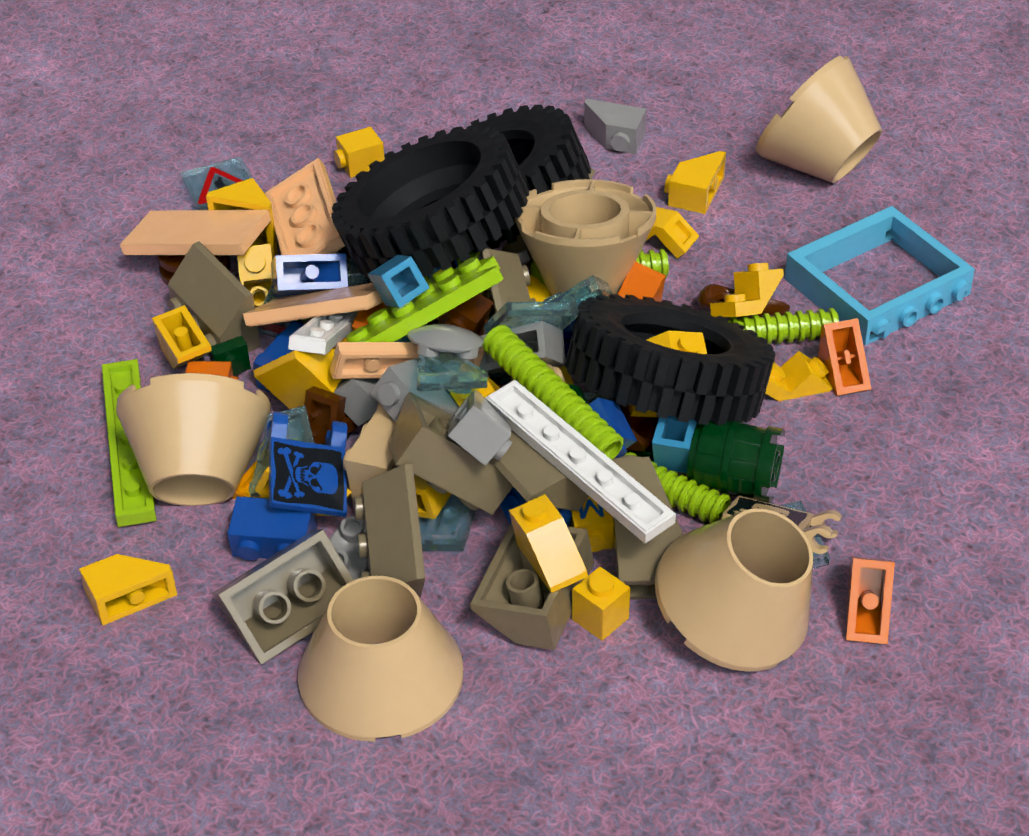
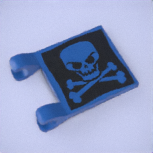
(306, 473)

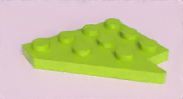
(446, 292)

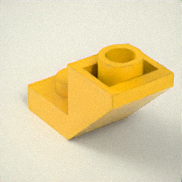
(673, 231)
(752, 291)
(798, 378)

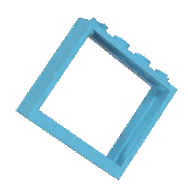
(808, 263)

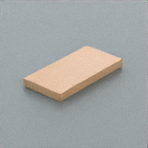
(303, 212)
(177, 230)
(314, 305)

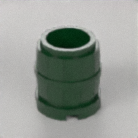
(736, 459)

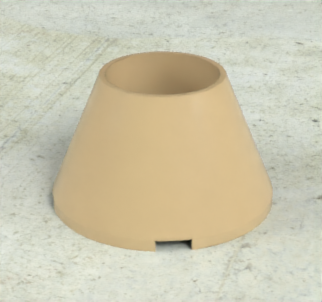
(825, 126)
(585, 231)
(193, 434)
(739, 589)
(382, 687)

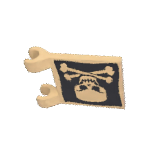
(800, 518)

